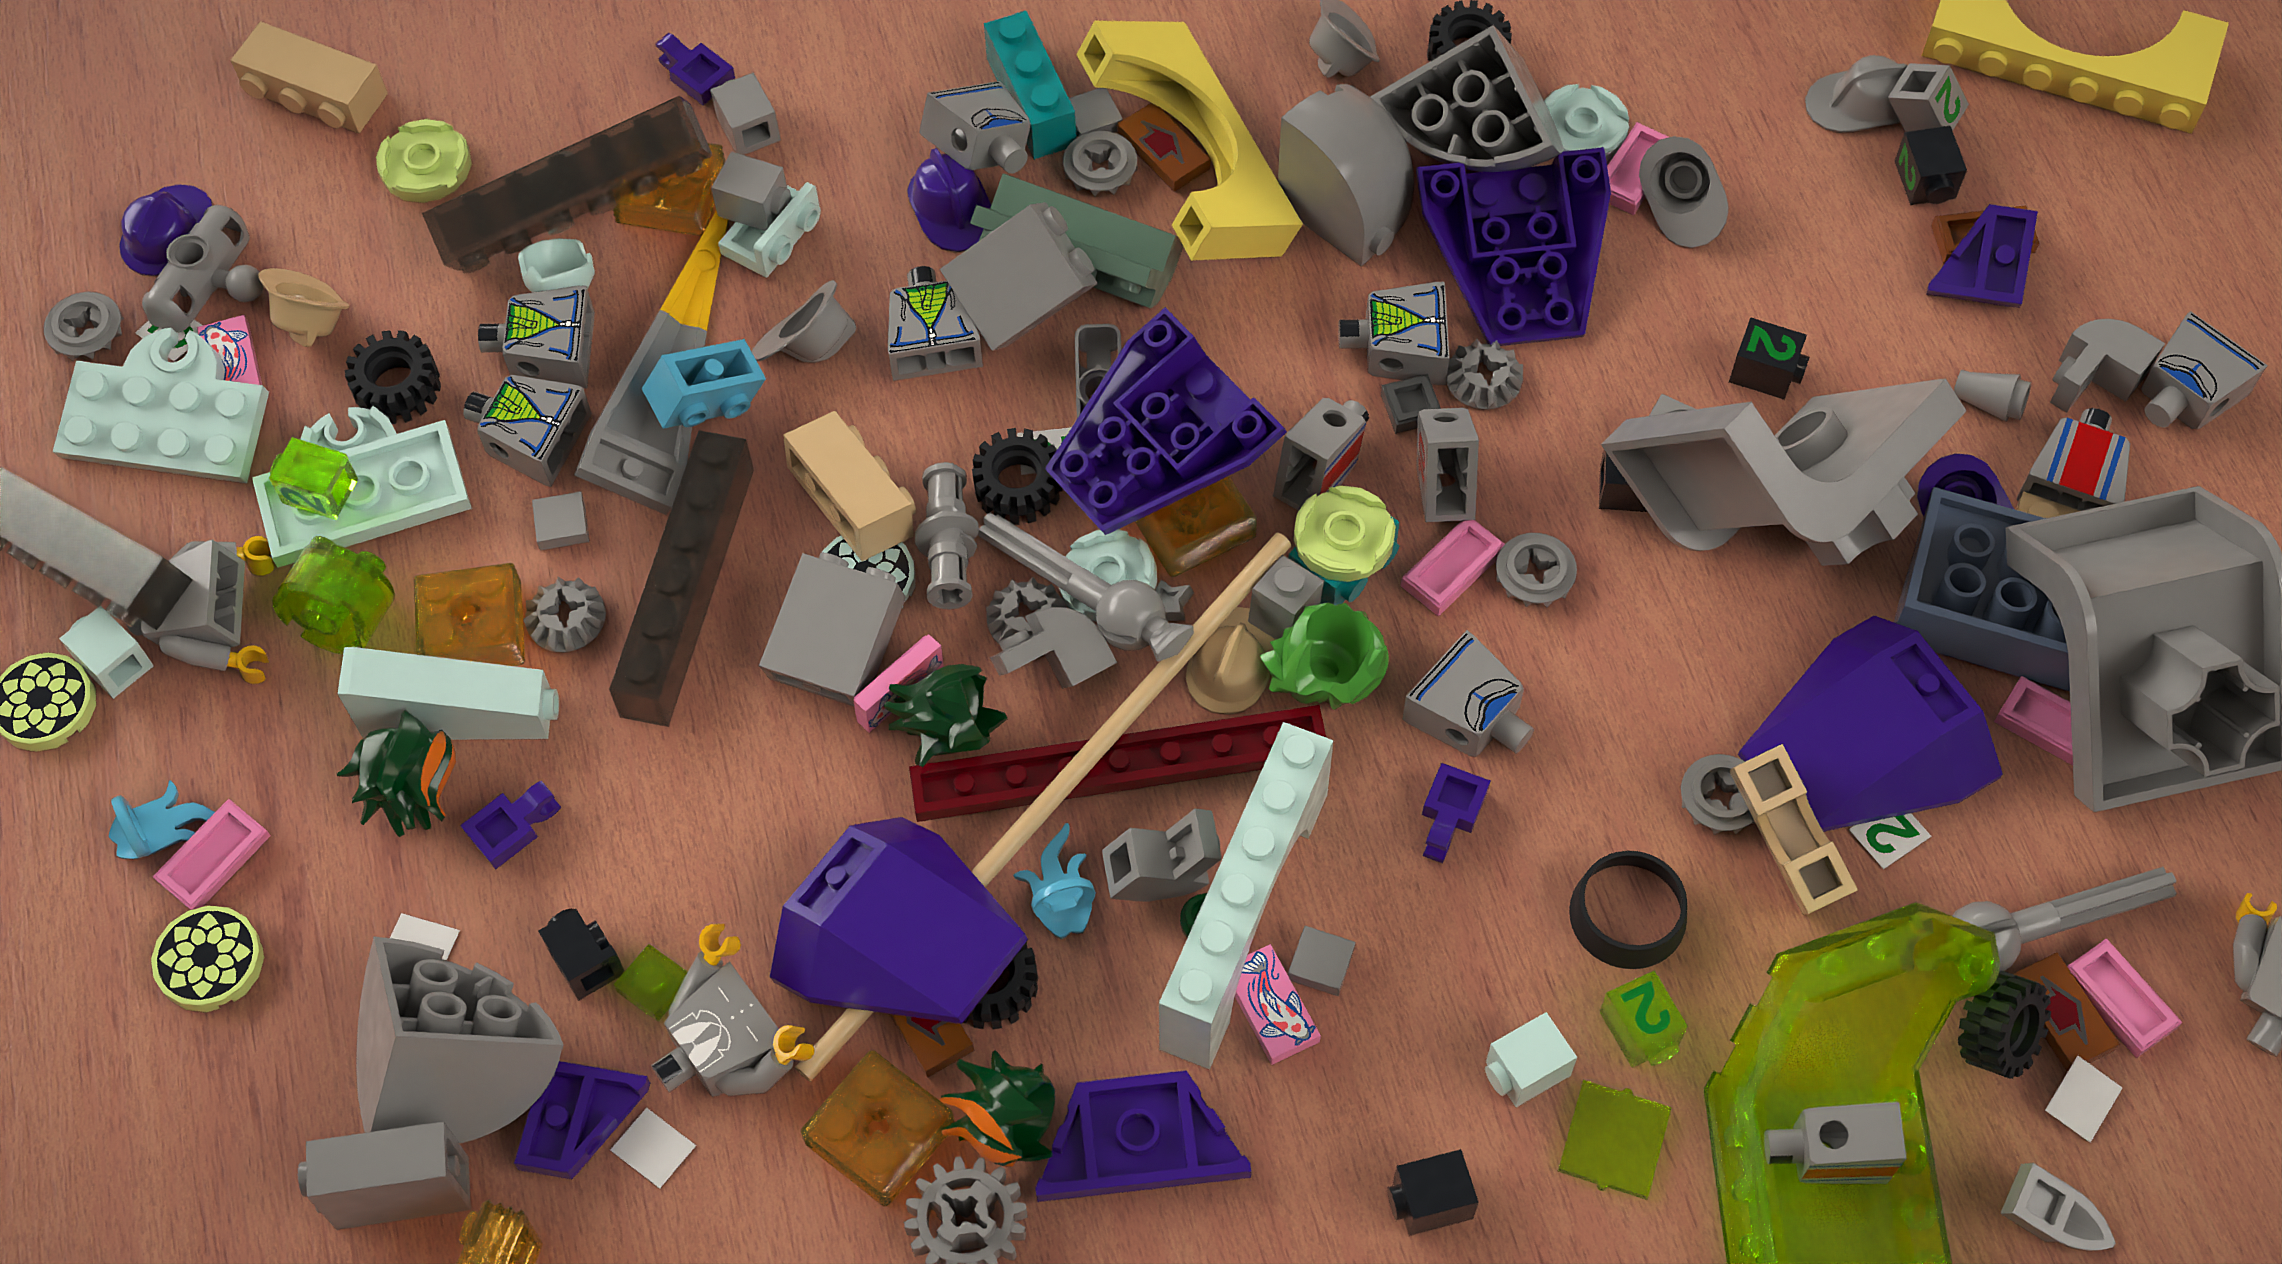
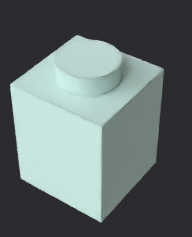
(106, 651)
(1529, 1060)

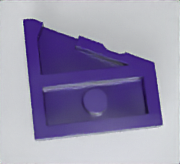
(1990, 259)
(576, 1117)

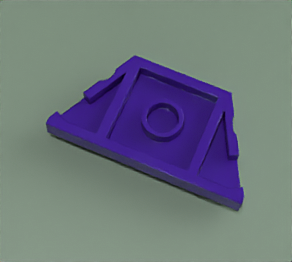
(1138, 1138)

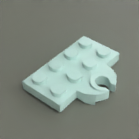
(163, 412)
(399, 485)

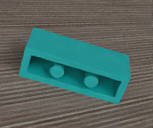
(1030, 77)

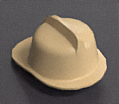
(301, 304)
(1228, 668)

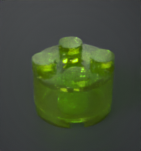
(335, 595)

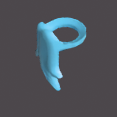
(154, 824)
(1060, 899)

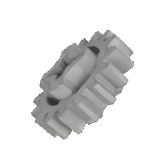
(978, 1199)

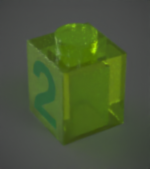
(313, 478)
(1644, 1020)

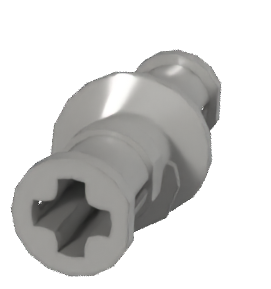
(947, 536)

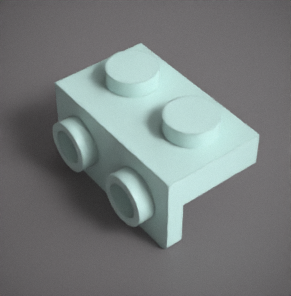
(766, 249)

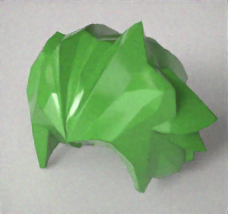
(1328, 656)

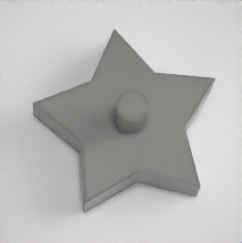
(1174, 600)

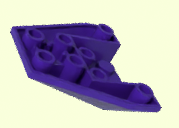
(1522, 242)
(1158, 429)
(1880, 729)
(893, 927)

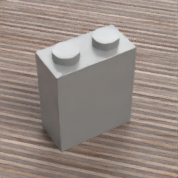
(1020, 275)
(832, 628)
(386, 1175)

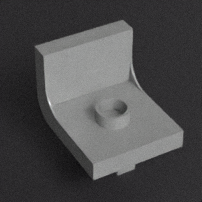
(1825, 474)
(2166, 640)

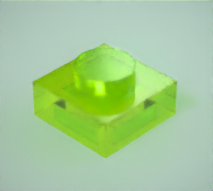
(651, 982)

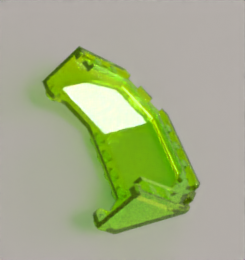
(1837, 1029)

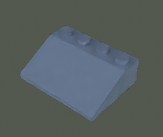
(1972, 601)

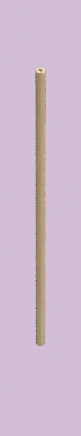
(1078, 767)

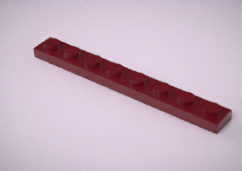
(1131, 763)

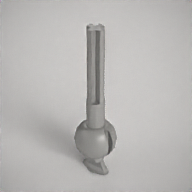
(1126, 612)
(2066, 912)

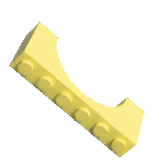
(1164, 65)
(2157, 84)

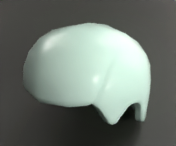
(555, 265)

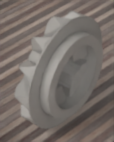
(1098, 147)
(76, 312)
(1472, 387)
(1547, 554)
(1006, 603)
(583, 623)
(1699, 785)

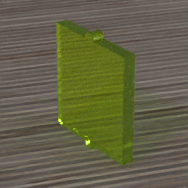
(1614, 1139)

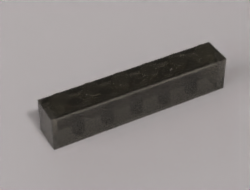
(568, 185)
(87, 553)
(682, 579)

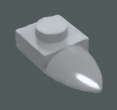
(2055, 1211)

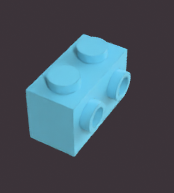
(703, 384)

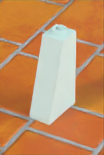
(446, 694)

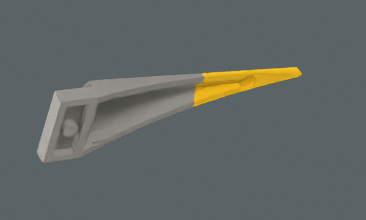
(627, 445)

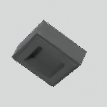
(1406, 399)

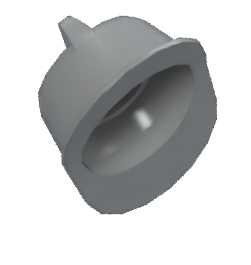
(1342, 40)
(1856, 97)
(1684, 191)
(811, 331)

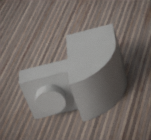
(2108, 354)
(1066, 638)
(1163, 863)

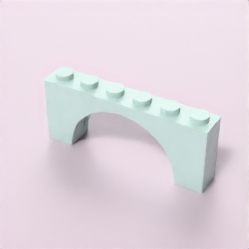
(1206, 976)

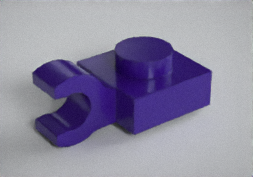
(694, 69)
(1453, 804)
(505, 828)

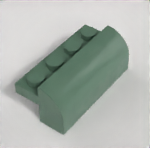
(1126, 254)

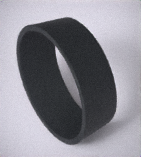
(1615, 952)

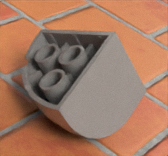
(1475, 108)
(1346, 170)
(447, 1044)

